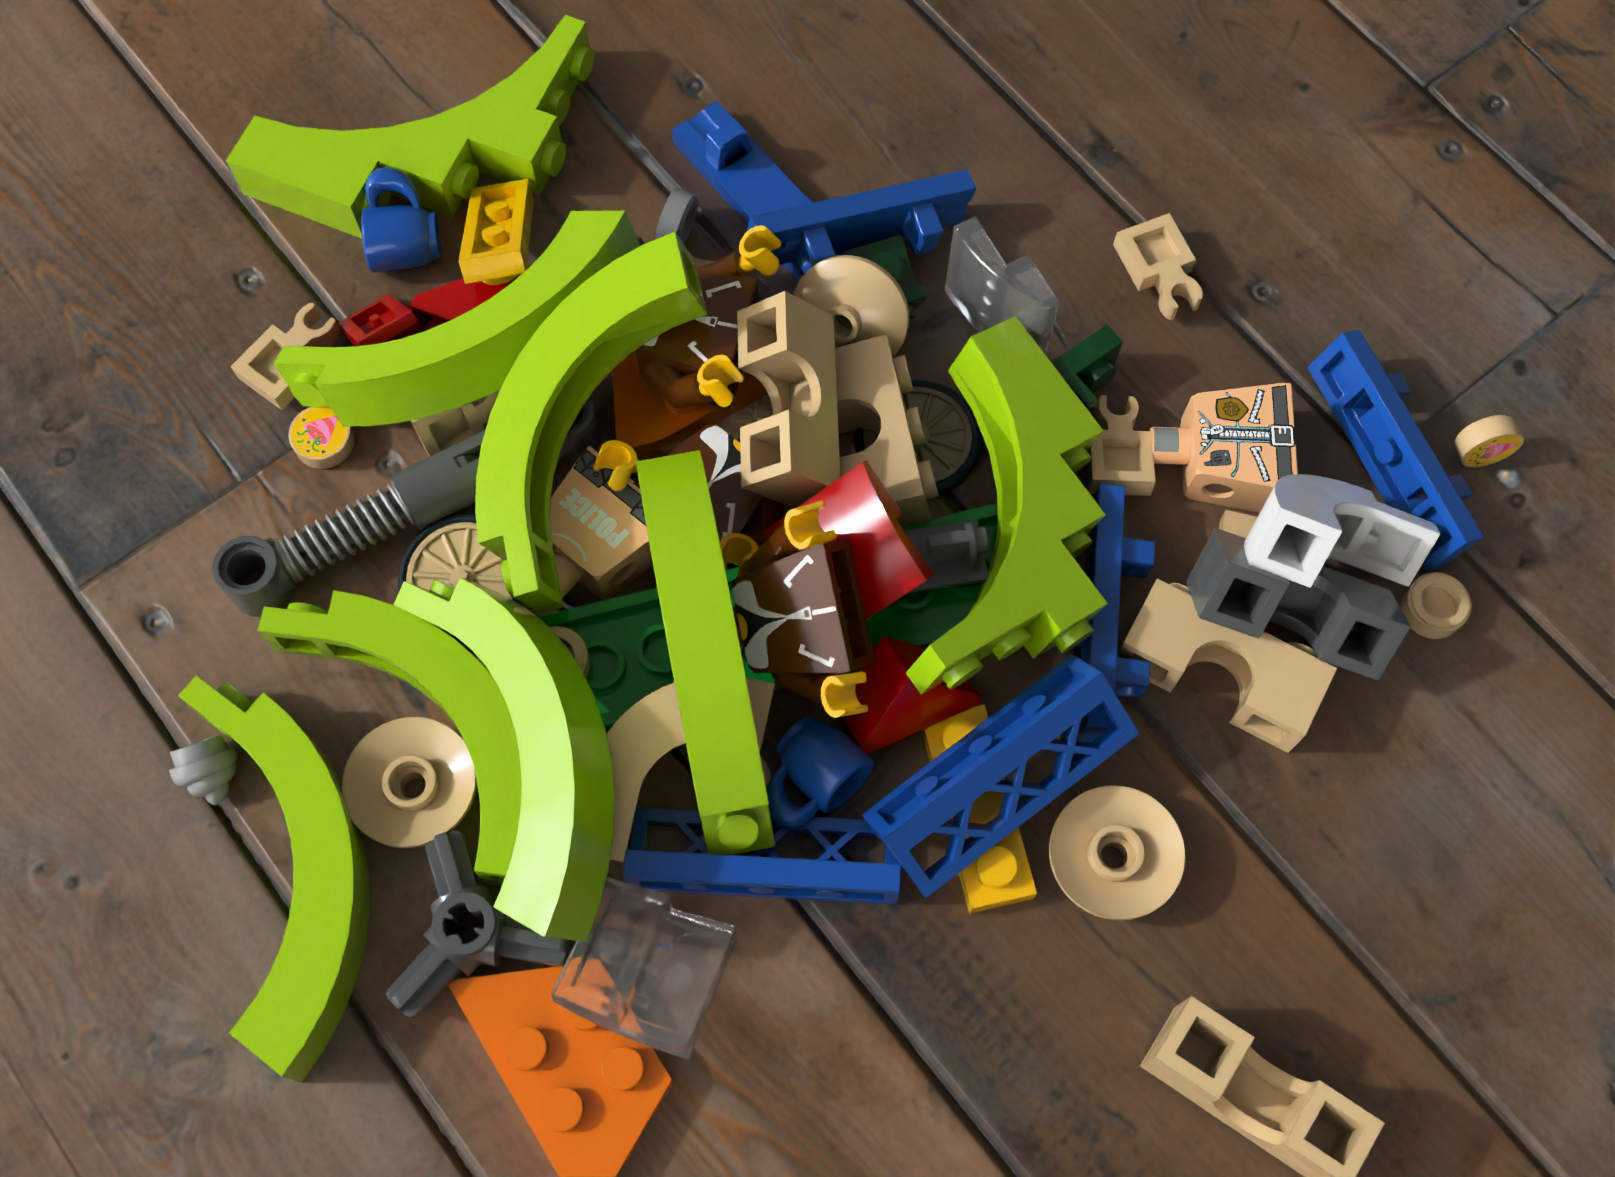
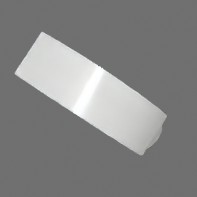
(1335, 520)

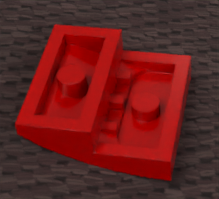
(881, 550)

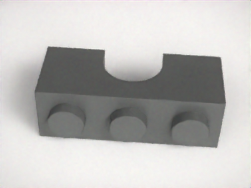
(1340, 615)

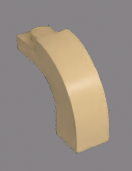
(647, 734)

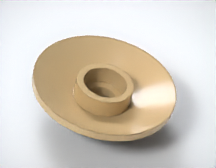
(862, 294)
(391, 758)
(1139, 830)

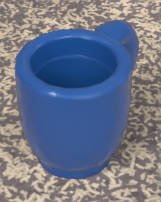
(397, 234)
(822, 765)

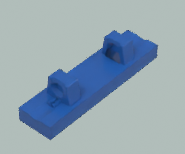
(748, 185)
(911, 209)
(1392, 445)
(1106, 562)

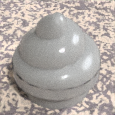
(205, 768)

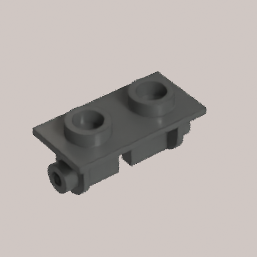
(952, 554)

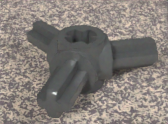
(447, 952)

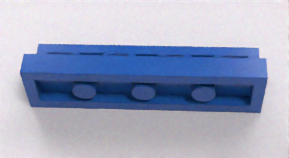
(989, 754)
(758, 874)

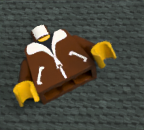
(700, 358)
(737, 512)
(805, 613)

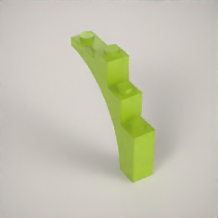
(501, 134)
(1044, 512)

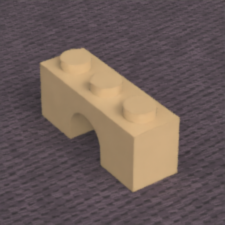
(793, 356)
(872, 398)
(1276, 679)
(1288, 1117)

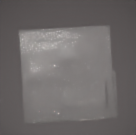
(994, 291)
(646, 969)

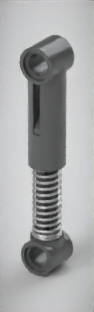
(418, 495)

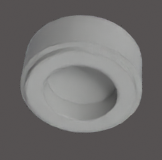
(678, 214)

